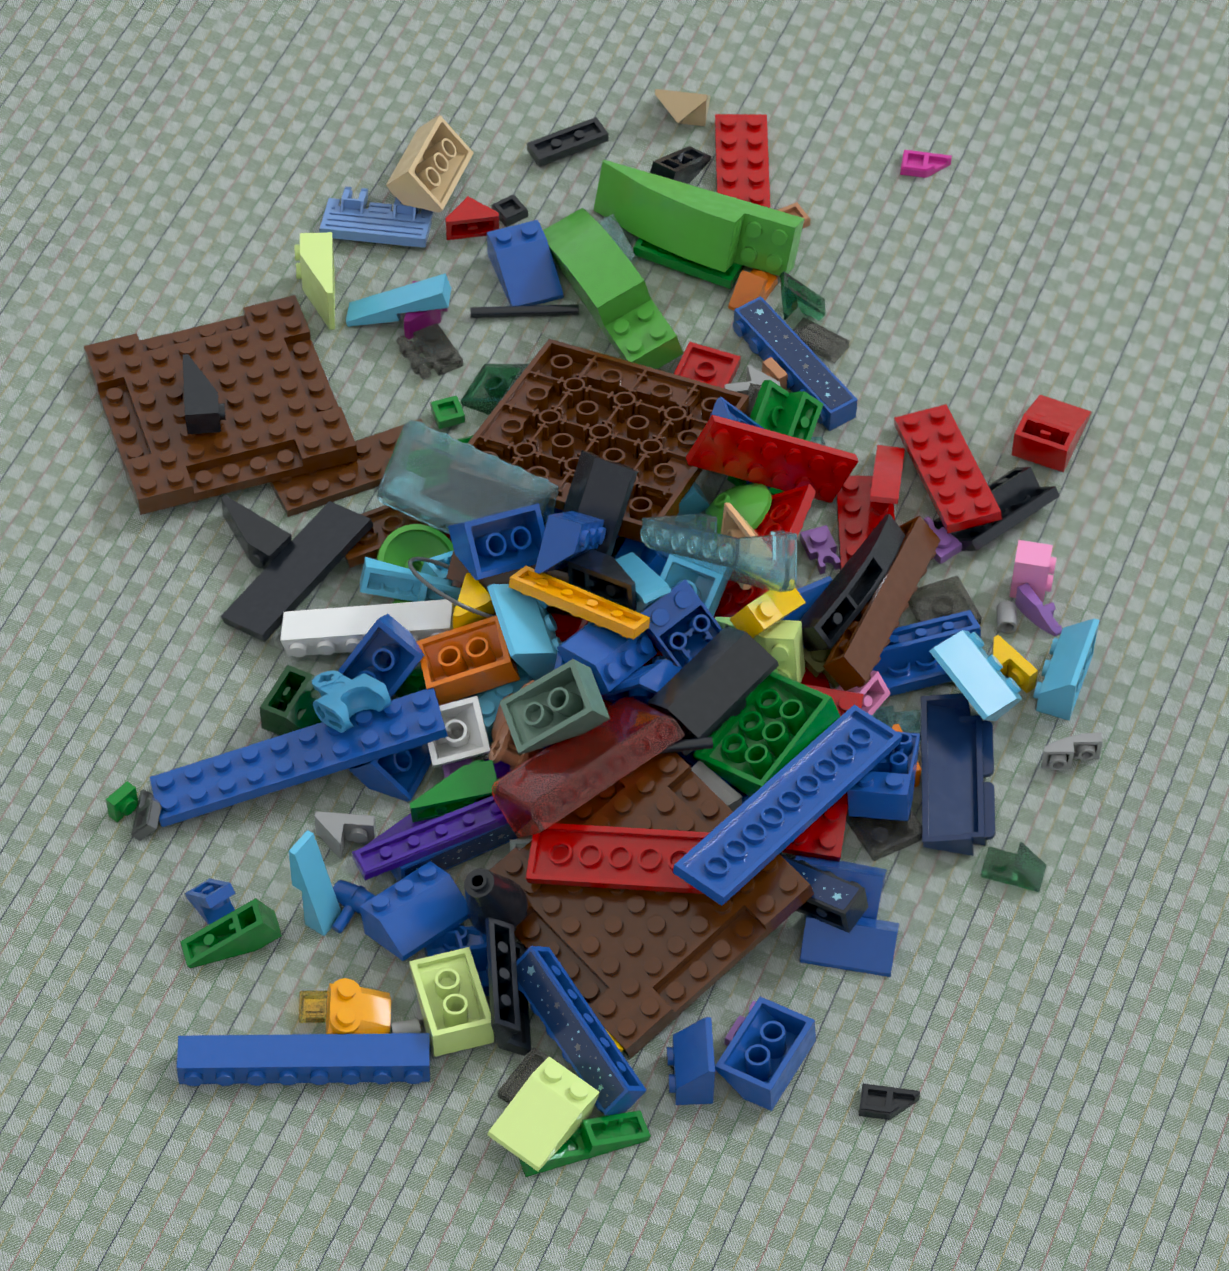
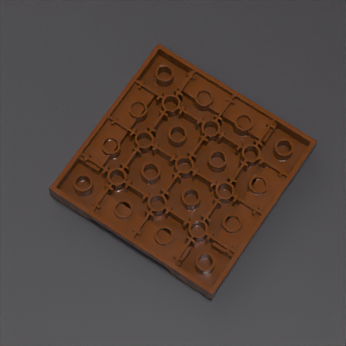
(273, 394)
(607, 407)
(643, 951)

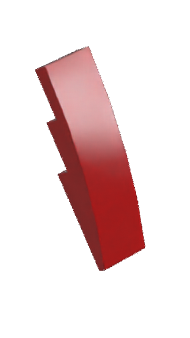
(887, 474)

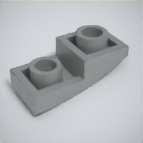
(1062, 752)

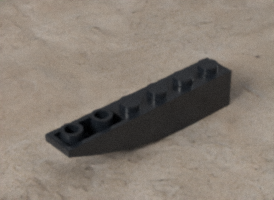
(852, 587)

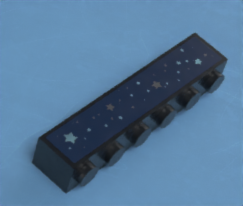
(834, 899)

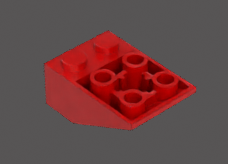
(1049, 432)

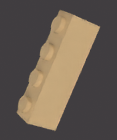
(430, 167)

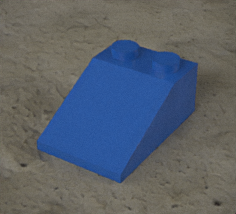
(524, 264)

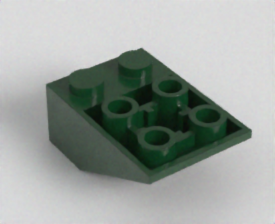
(290, 703)

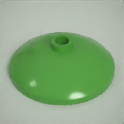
(749, 499)
(413, 541)

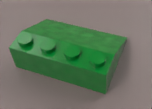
(768, 733)

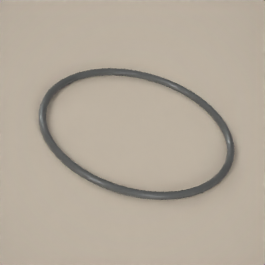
(420, 578)

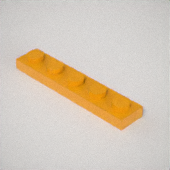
(579, 602)

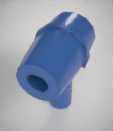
(351, 897)

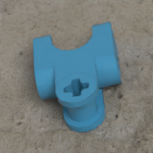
(345, 697)

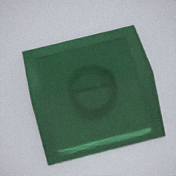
(491, 386)

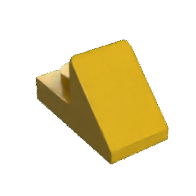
(1014, 664)

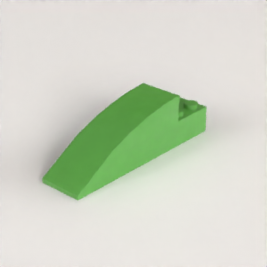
(698, 221)
(612, 290)

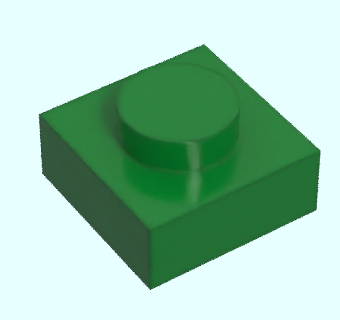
(447, 412)
(122, 802)

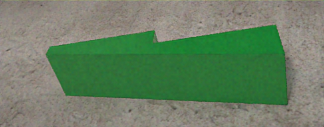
(597, 1138)

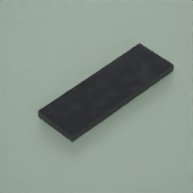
(297, 570)

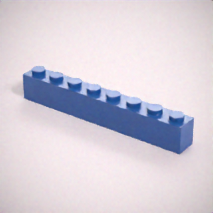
(303, 1059)

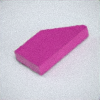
(923, 163)

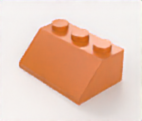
(467, 660)

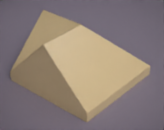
(685, 106)

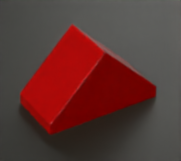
(471, 220)

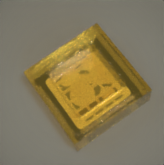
(312, 1006)

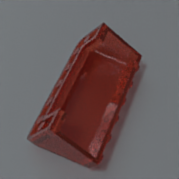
(582, 766)

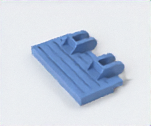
(377, 223)

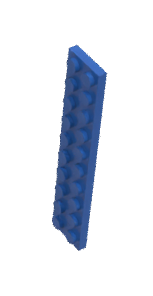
(296, 758)
(786, 805)

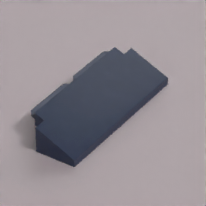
(955, 761)

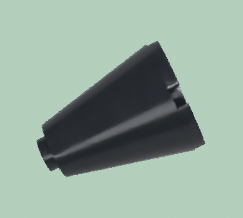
(494, 897)

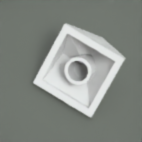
(465, 733)

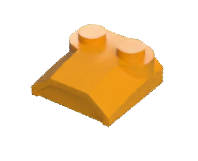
(357, 1009)

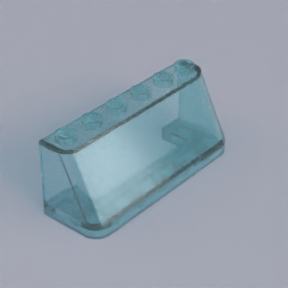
(454, 482)
(753, 561)

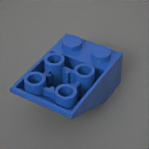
(680, 624)
(889, 786)

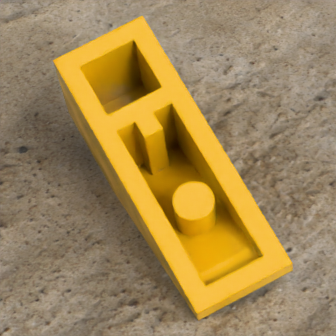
(766, 611)

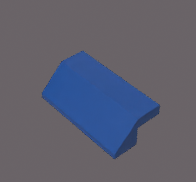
(907, 660)

